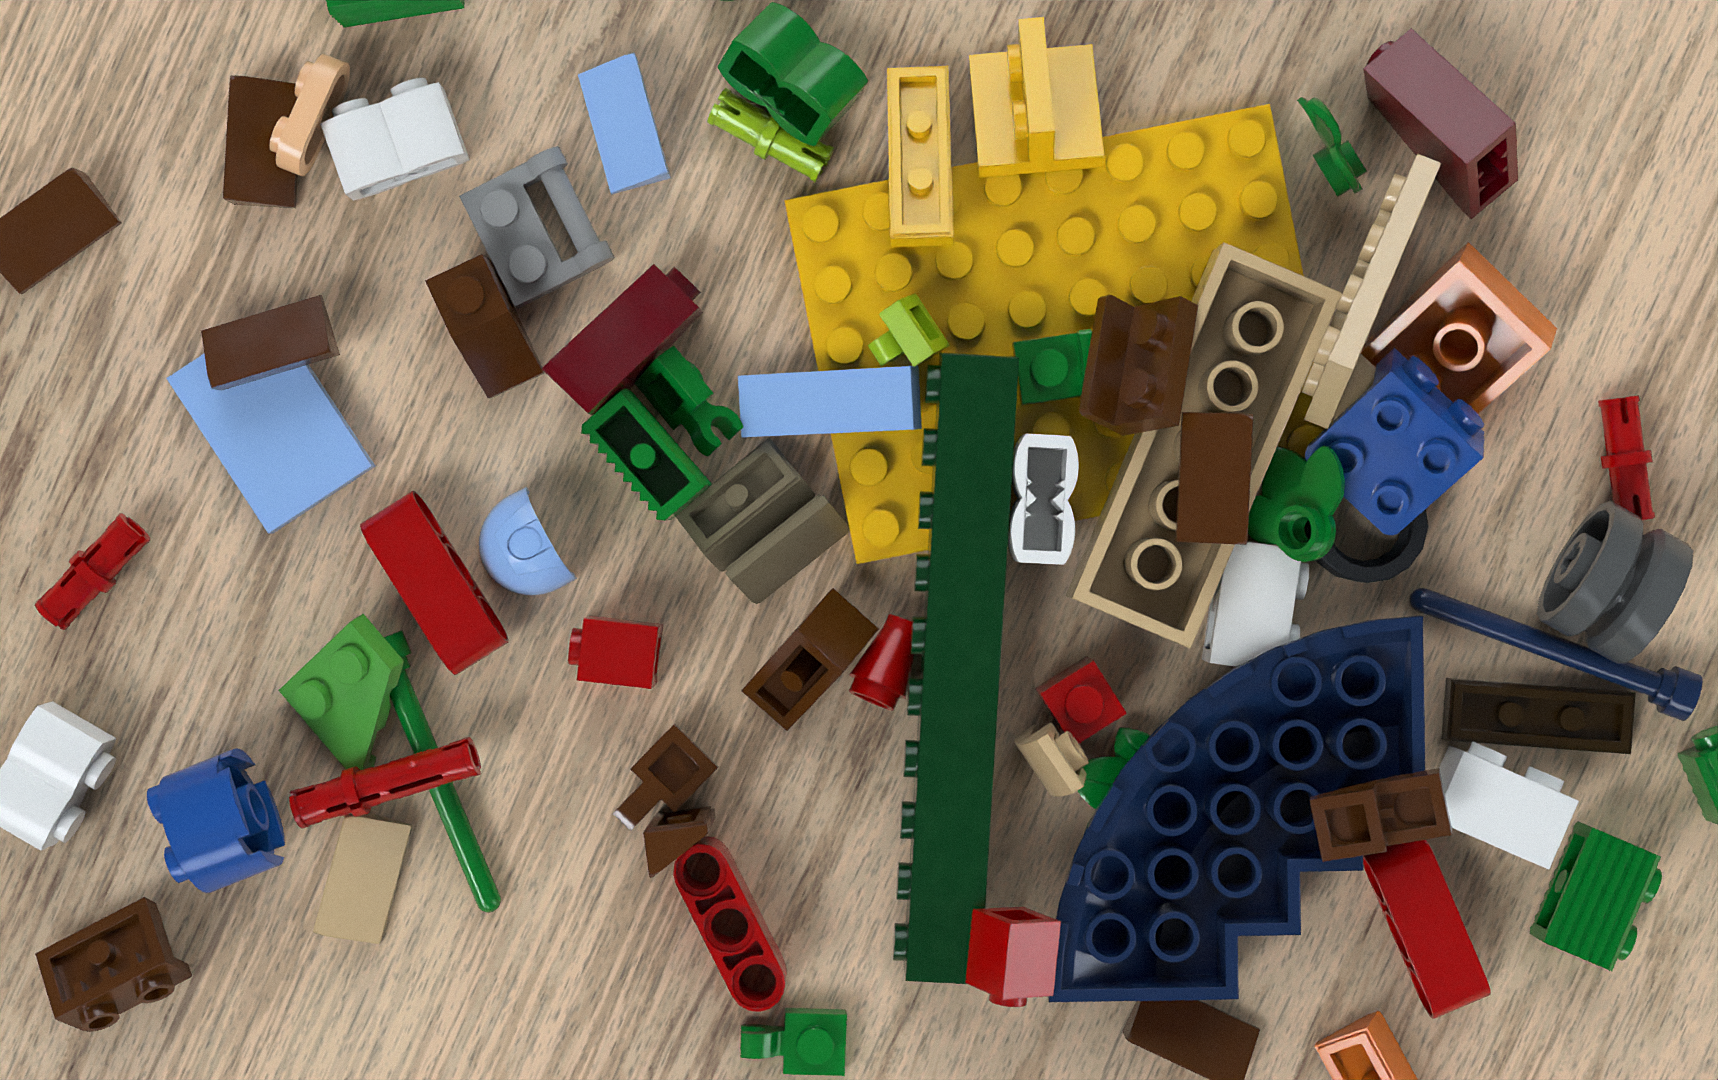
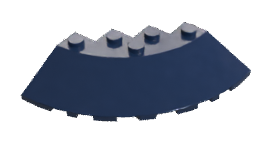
(1218, 815)

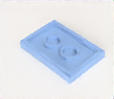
(275, 439)

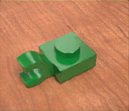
(681, 397)
(809, 1041)

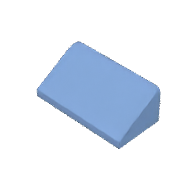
(624, 124)

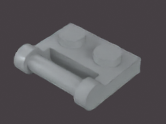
(518, 236)

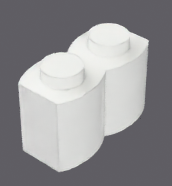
(393, 139)
(1043, 481)
(49, 774)

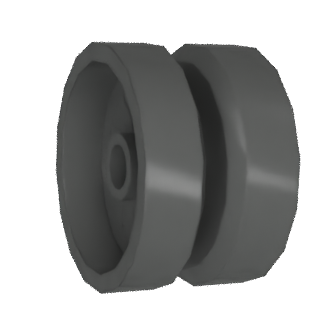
(1615, 583)

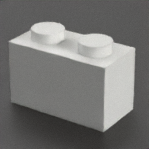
(1254, 604)
(1505, 808)

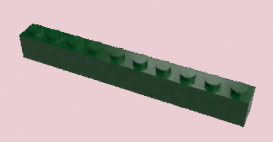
(958, 662)

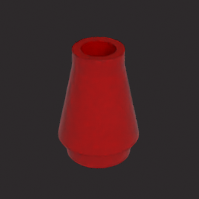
(885, 666)

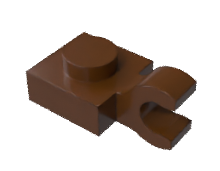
(669, 773)

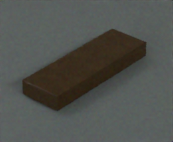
(1538, 716)

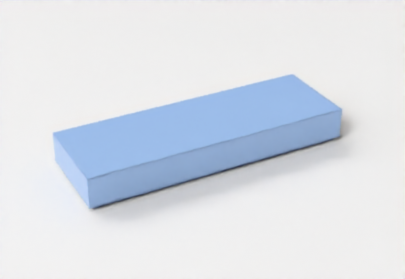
(830, 401)

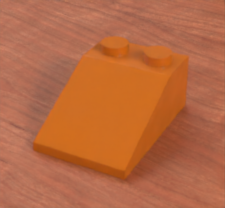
(1467, 330)

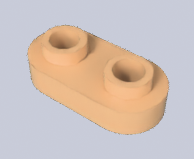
(300, 136)

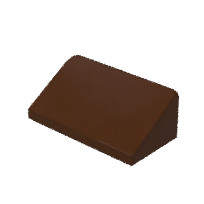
(250, 166)
(52, 228)
(268, 343)
(1214, 478)
(673, 834)
(1193, 1037)

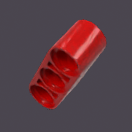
(434, 583)
(1426, 927)
(738, 952)

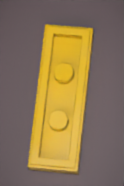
(919, 156)

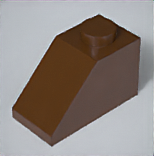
(485, 325)
(810, 659)

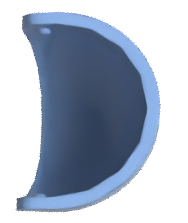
(519, 551)

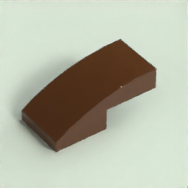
(1380, 814)

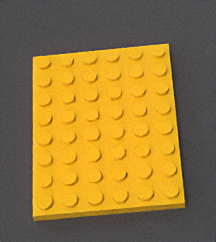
(1032, 267)

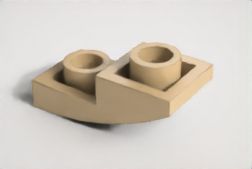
(1054, 758)

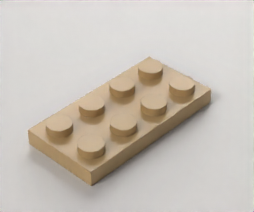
(1366, 289)

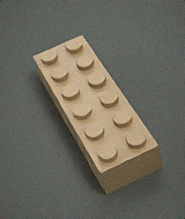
(1247, 356)

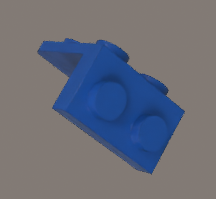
(1402, 443)

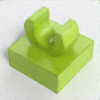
(909, 332)

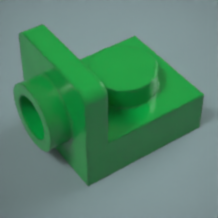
(1052, 367)

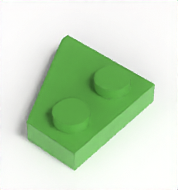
(347, 691)

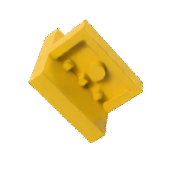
(1036, 106)

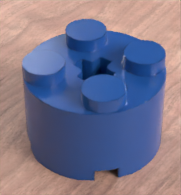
(217, 822)

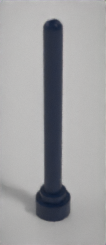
(1672, 690)

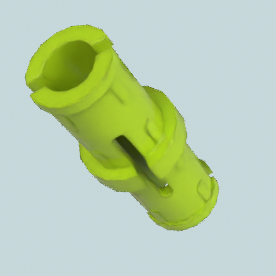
(767, 136)

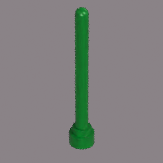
(444, 796)

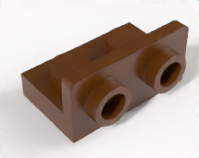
(1138, 364)
(111, 967)

